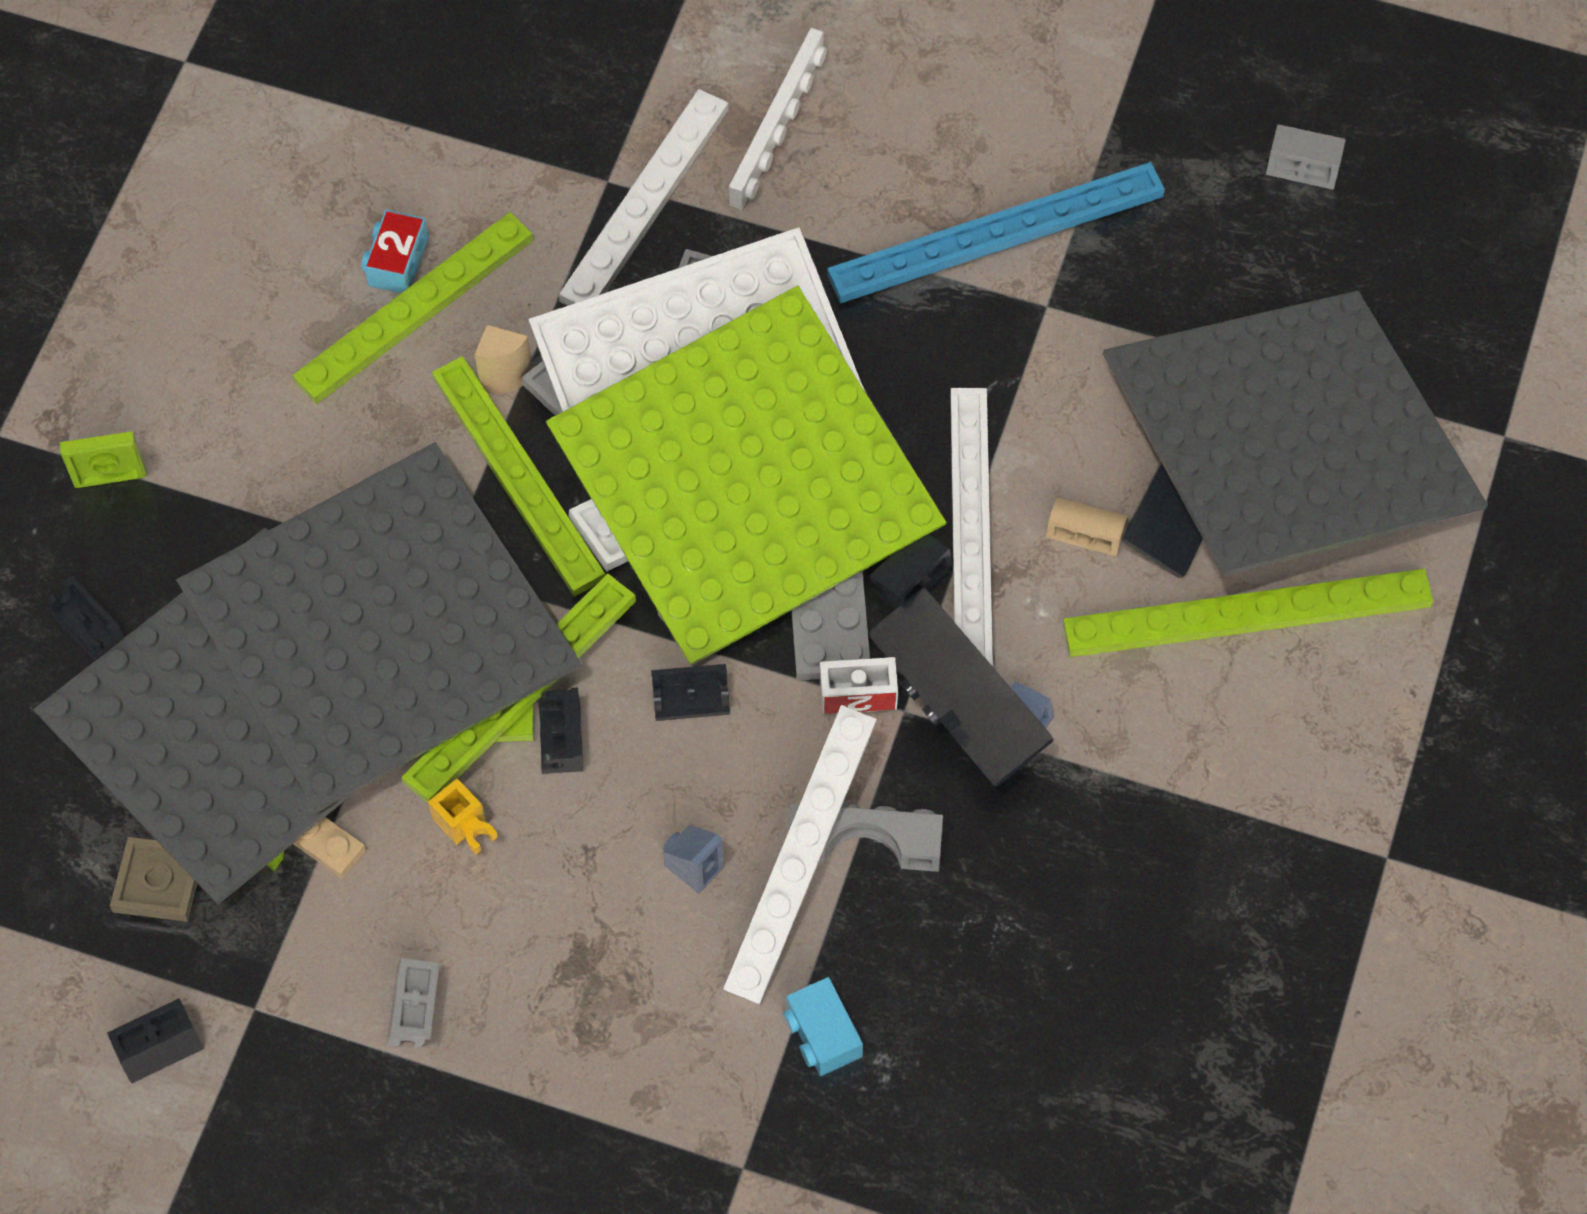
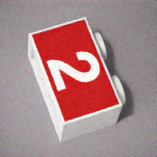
(859, 685)

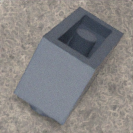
(694, 856)

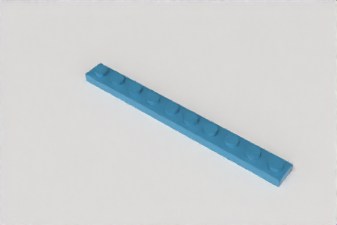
(995, 232)

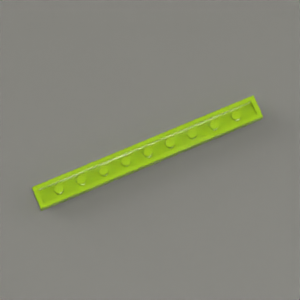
(1247, 612)

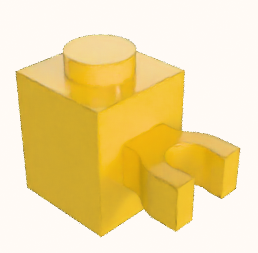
(460, 815)

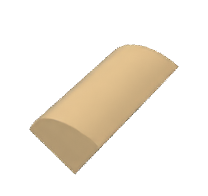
(502, 360)
(1086, 526)

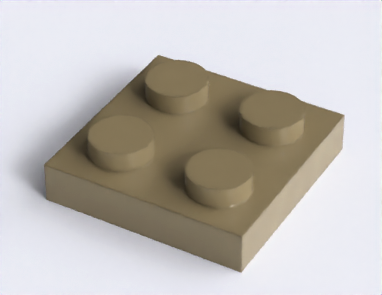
(152, 883)

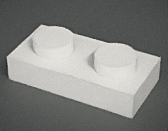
(597, 535)

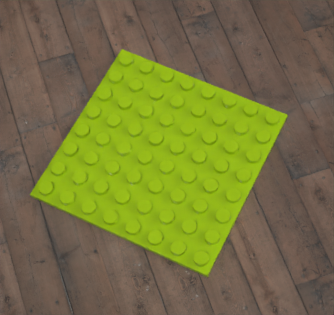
(745, 474)

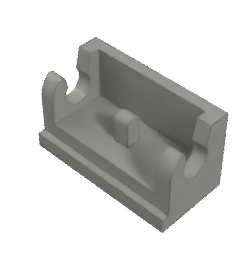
(1305, 156)
(413, 1002)

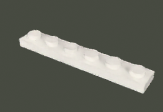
(774, 127)

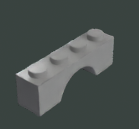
(909, 835)

